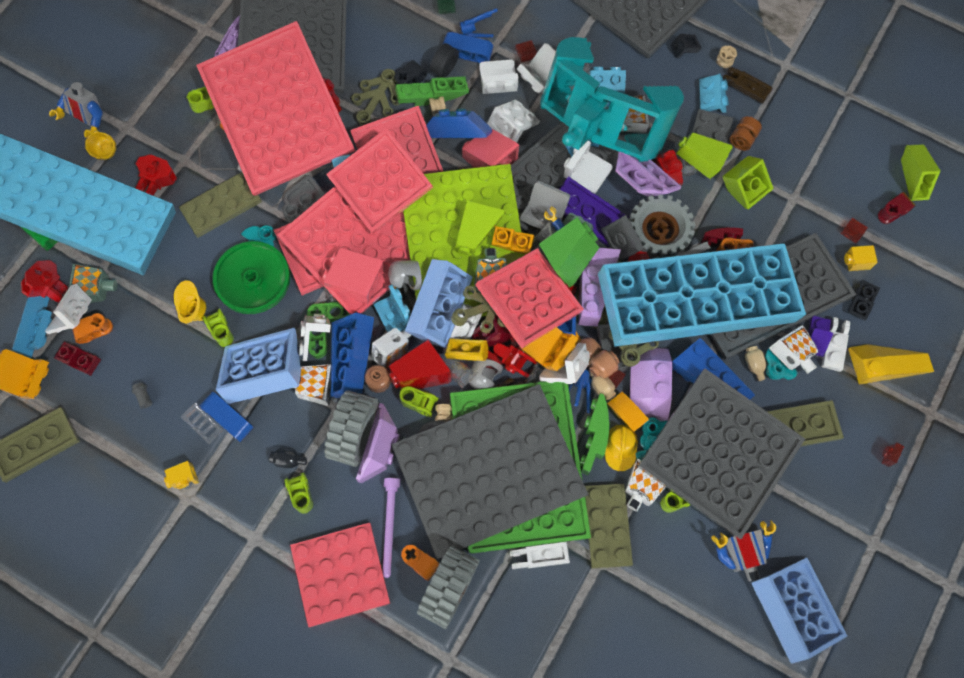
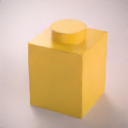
(860, 258)

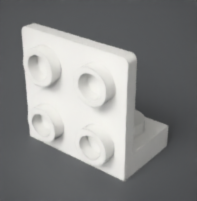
(512, 119)
(69, 310)

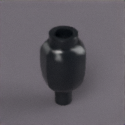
(286, 458)

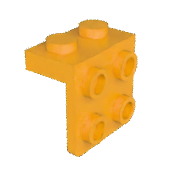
(552, 349)
(21, 374)

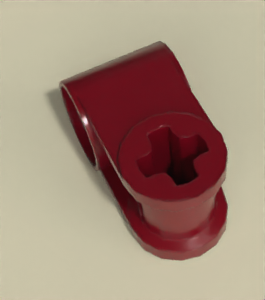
(896, 208)

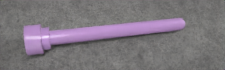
(392, 486)

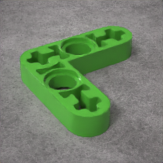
(324, 308)

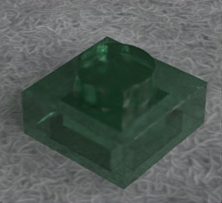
(446, 6)

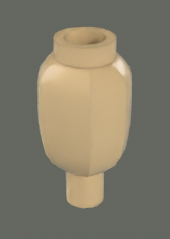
(756, 362)
(603, 386)

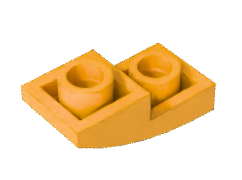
(512, 241)
(627, 411)

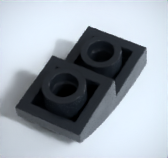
(863, 301)

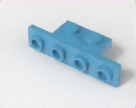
(32, 326)

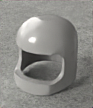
(402, 272)
(484, 375)

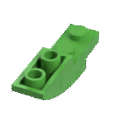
(421, 92)
(598, 427)

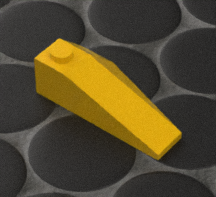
(885, 363)

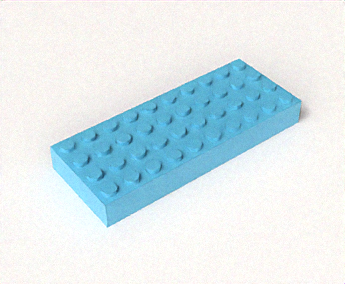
(80, 206)
(700, 294)

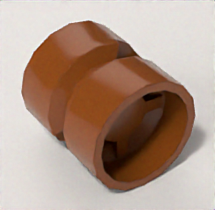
(745, 133)

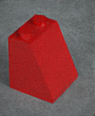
(420, 369)

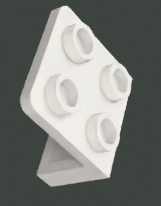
(539, 68)
(498, 76)
(587, 168)
(312, 323)
(572, 369)

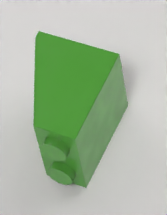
(570, 250)

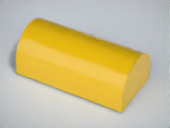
(467, 349)

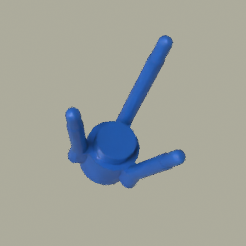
(468, 26)
(583, 382)

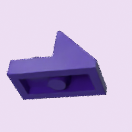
(820, 334)

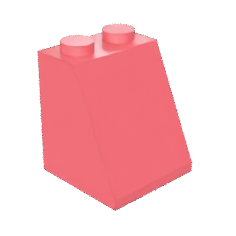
(490, 151)
(353, 275)

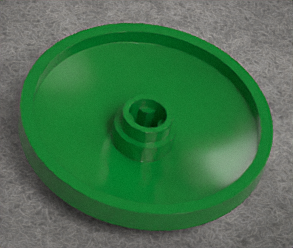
(251, 277)

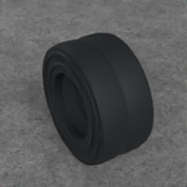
(444, 60)

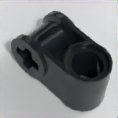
(411, 74)

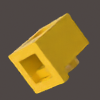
(180, 475)

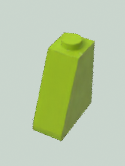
(704, 153)
(919, 172)
(476, 226)

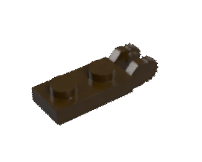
(747, 84)

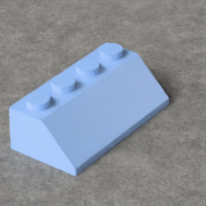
(436, 302)

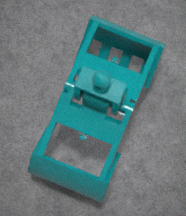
(588, 116)

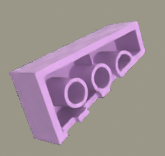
(589, 287)

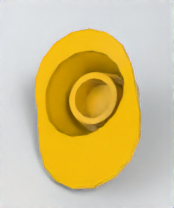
(189, 303)
(621, 448)

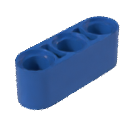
(470, 47)
(226, 416)

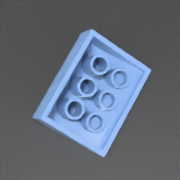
(259, 366)
(799, 611)

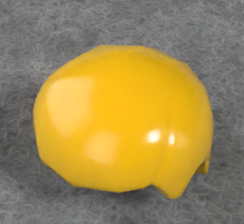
(100, 145)

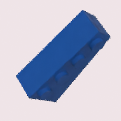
(350, 353)
(701, 356)

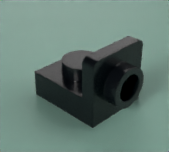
(685, 43)

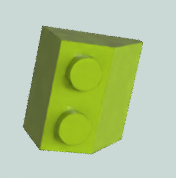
(748, 181)

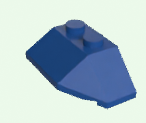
(458, 125)

